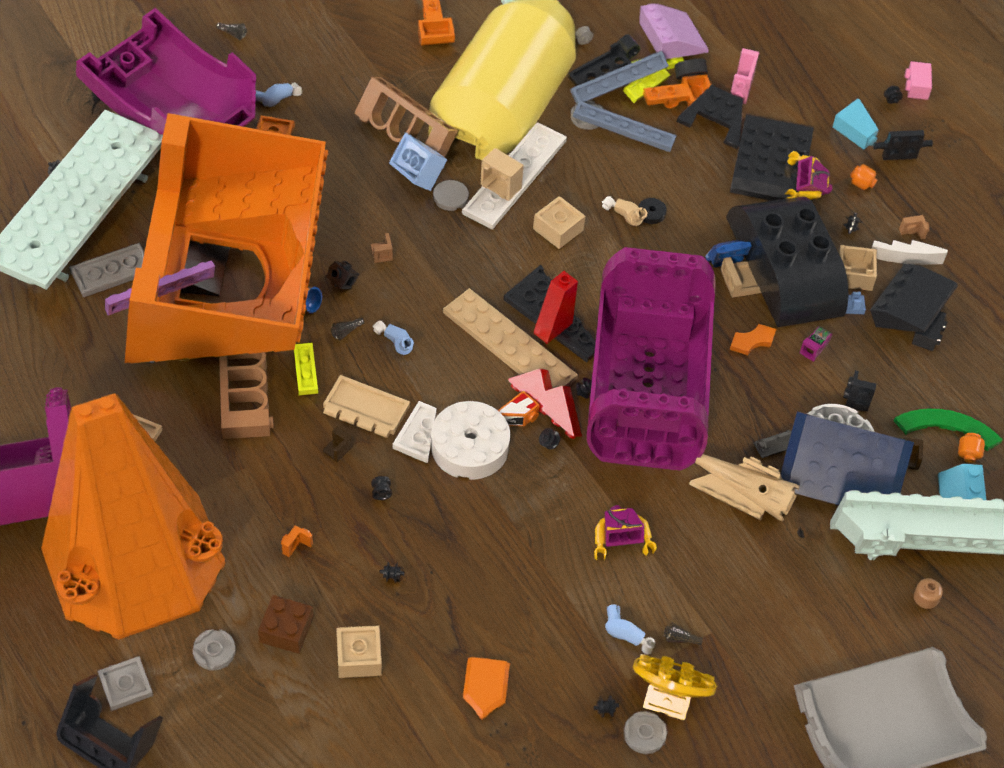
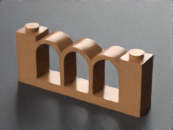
(374, 100)
(247, 422)

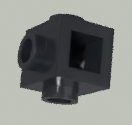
(342, 275)

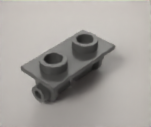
(773, 444)

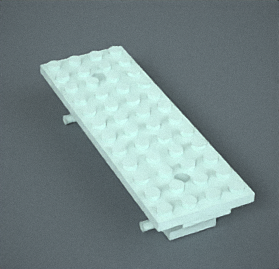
(76, 199)
(894, 521)

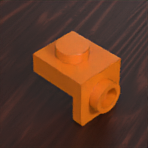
(293, 539)

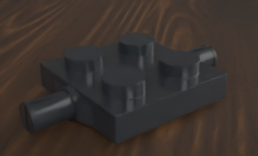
(903, 145)

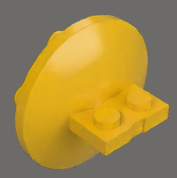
(672, 689)

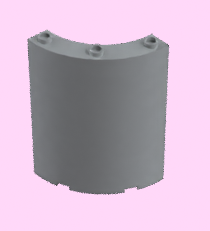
(889, 715)

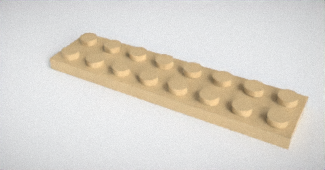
(506, 338)

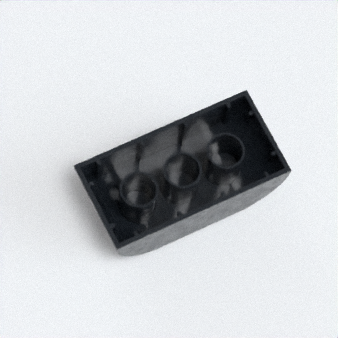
(792, 260)

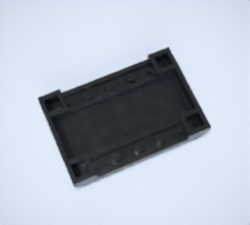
(763, 156)

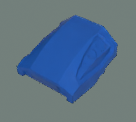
(733, 249)

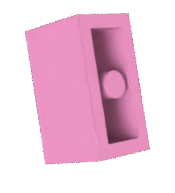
(918, 80)

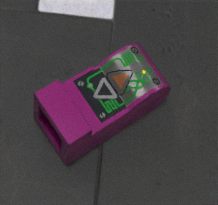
(816, 342)

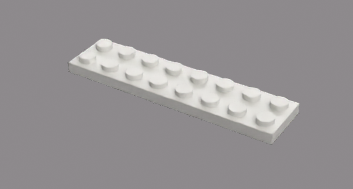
(534, 153)

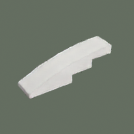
(916, 253)

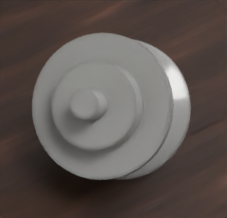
(583, 35)

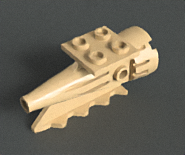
(742, 486)

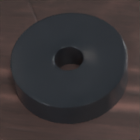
(655, 210)

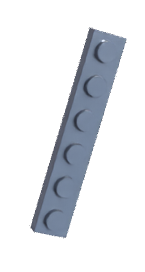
(619, 77)
(624, 126)

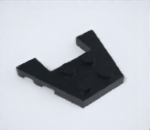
(720, 108)

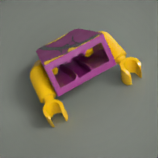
(811, 177)
(622, 528)

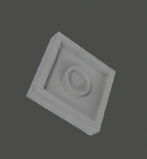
(125, 683)

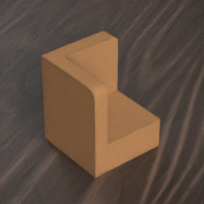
(382, 251)

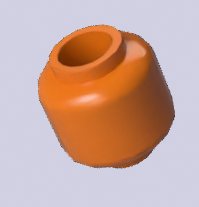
(863, 177)
(971, 447)

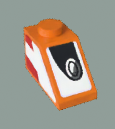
(520, 410)

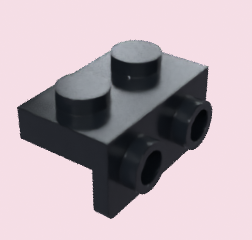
(859, 393)

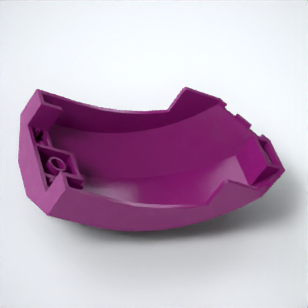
(168, 73)

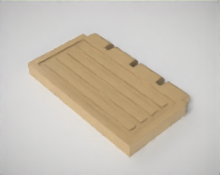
(366, 405)

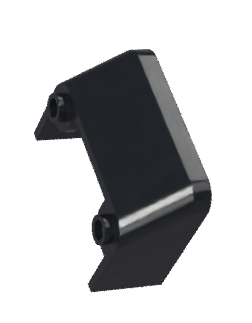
(96, 739)

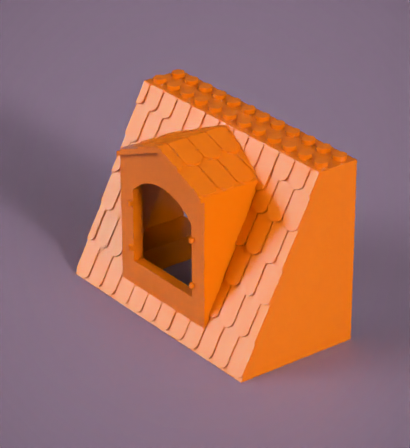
(234, 192)

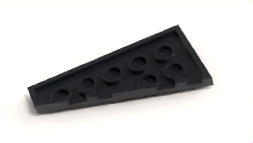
(529, 298)

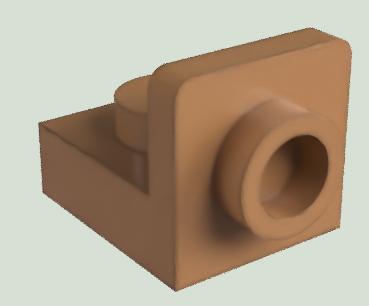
(914, 224)

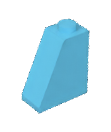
(856, 124)

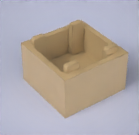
(501, 174)
(559, 222)
(859, 266)
(359, 651)

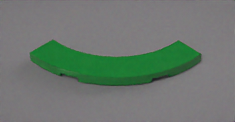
(948, 420)

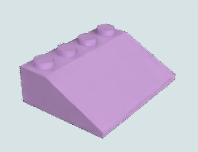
(671, 31)

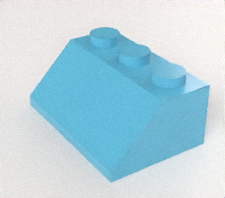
(962, 481)

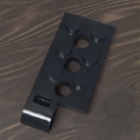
(619, 51)

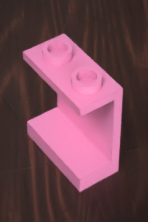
(745, 74)

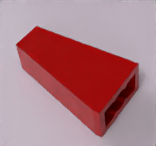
(557, 308)

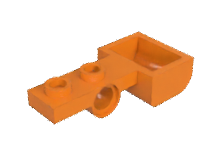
(434, 27)
(671, 95)

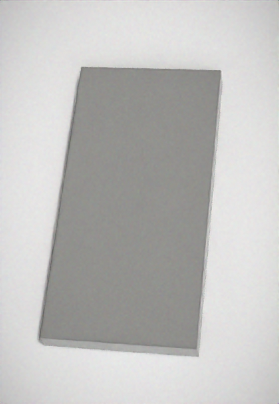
(108, 270)

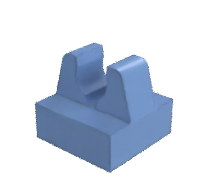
(856, 303)

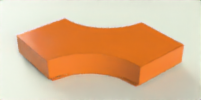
(760, 336)

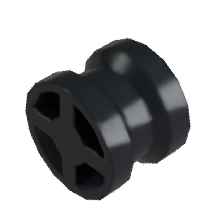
(381, 488)

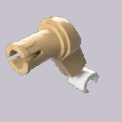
(630, 211)

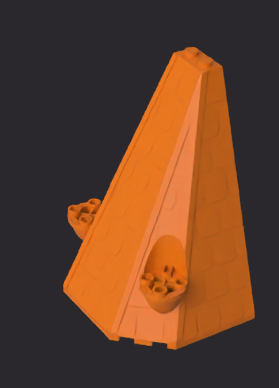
(125, 527)

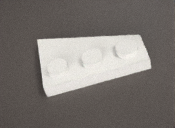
(416, 433)

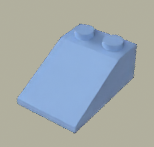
(417, 162)

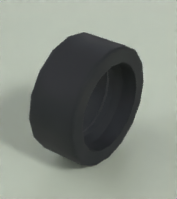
(690, 68)

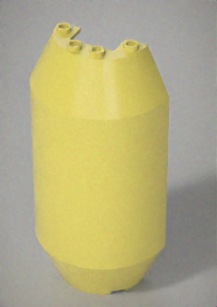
(507, 74)

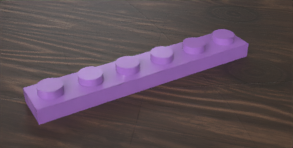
(167, 284)

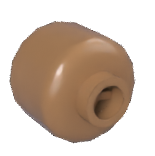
(928, 593)

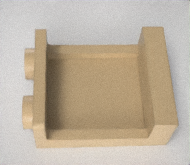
(739, 278)

